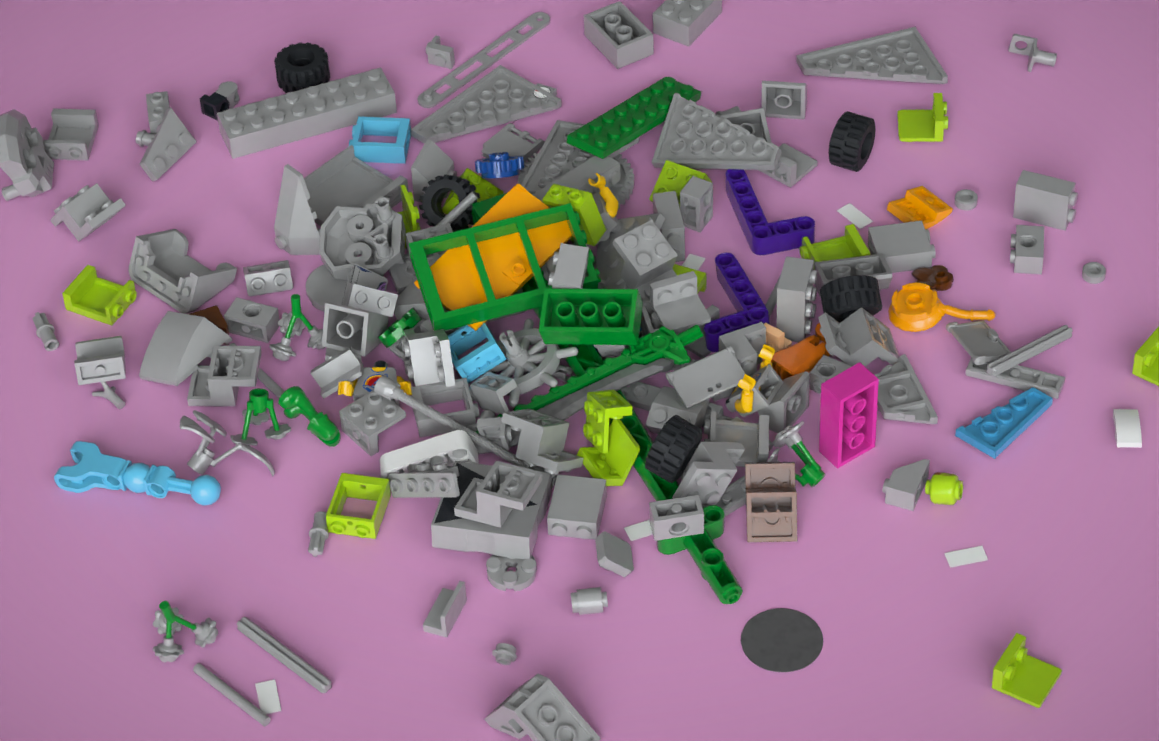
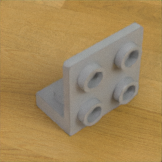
(791, 166)
(678, 303)
(368, 418)

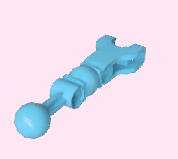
(116, 473)

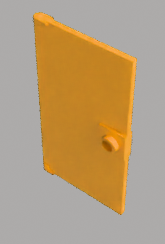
(502, 256)

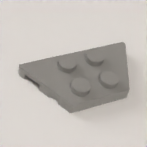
(902, 394)

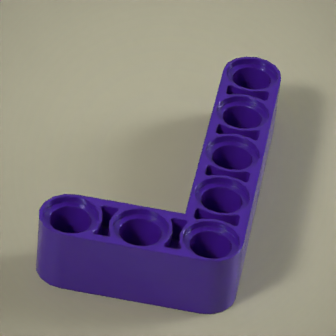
(762, 236)
(743, 297)

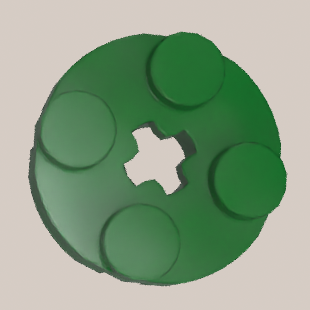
(396, 330)

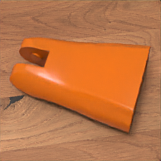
(799, 357)

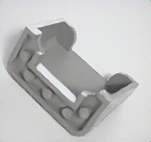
(165, 270)

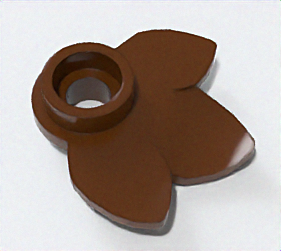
(936, 277)

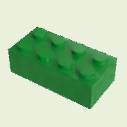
(591, 316)

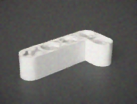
(439, 449)

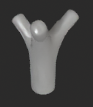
(109, 393)

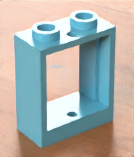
(381, 152)
(480, 359)

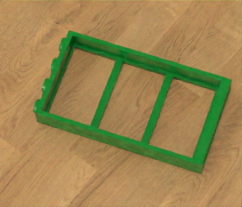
(493, 307)

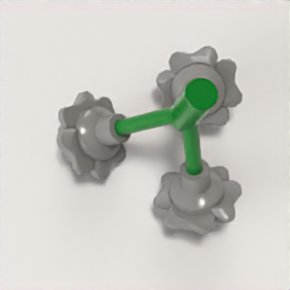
(292, 325)
(170, 621)

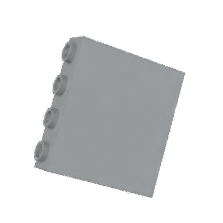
(349, 183)

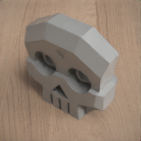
(23, 157)
(378, 242)

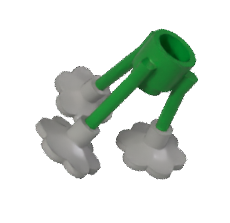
(811, 471)

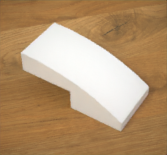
(1127, 428)

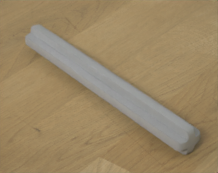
(1029, 351)
(284, 655)

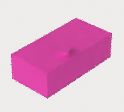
(848, 415)

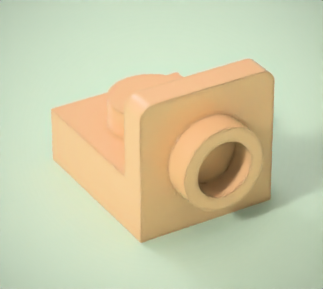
(776, 338)

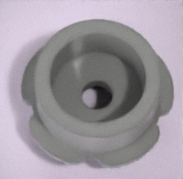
(505, 653)

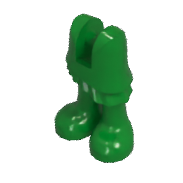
(296, 403)

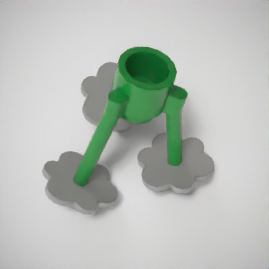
(256, 414)

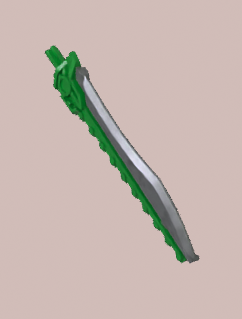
(652, 355)

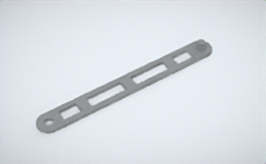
(431, 98)

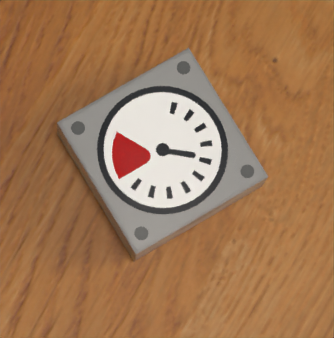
(544, 99)

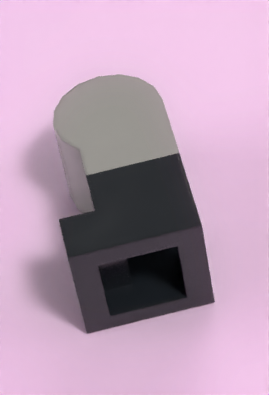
(223, 99)

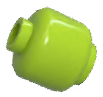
(944, 488)

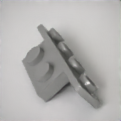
(426, 482)

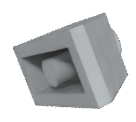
(906, 485)

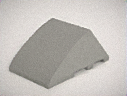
(179, 347)

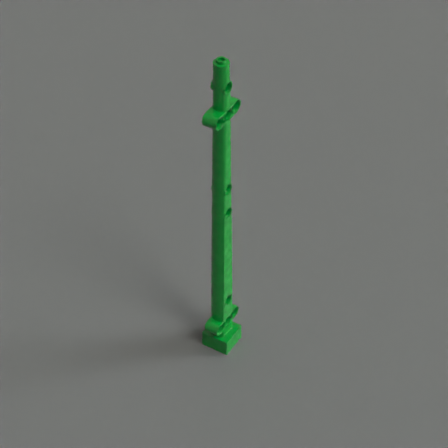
(700, 546)

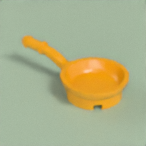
(919, 309)

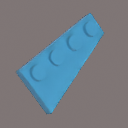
(1004, 424)

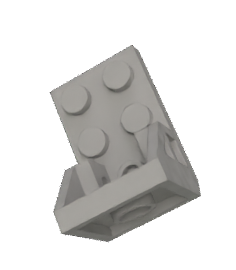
(541, 713)

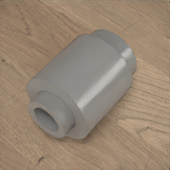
(589, 601)

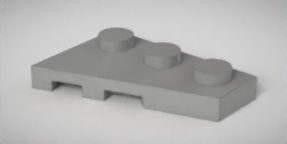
(167, 146)

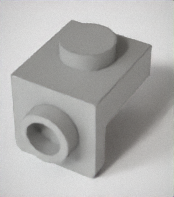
(440, 54)
(494, 429)

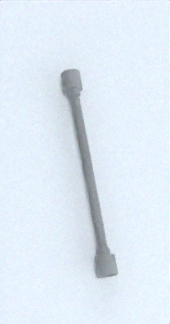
(391, 390)

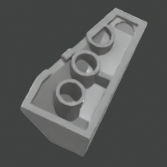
(295, 219)

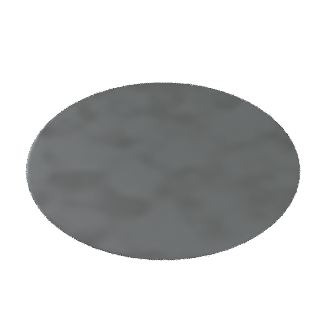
(782, 640)

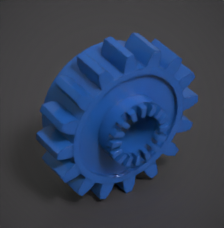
(499, 165)

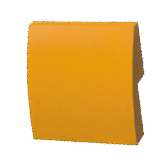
(920, 206)

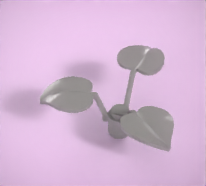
(203, 456)

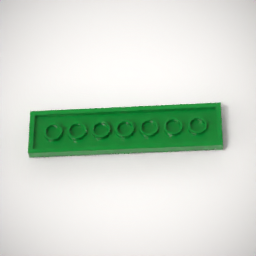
(630, 118)

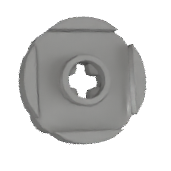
(517, 580)

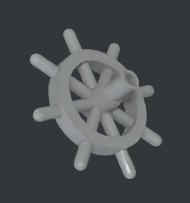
(522, 360)

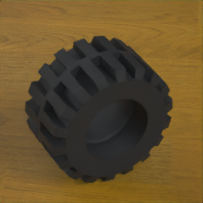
(301, 67)
(852, 141)
(433, 198)
(848, 294)
(673, 448)

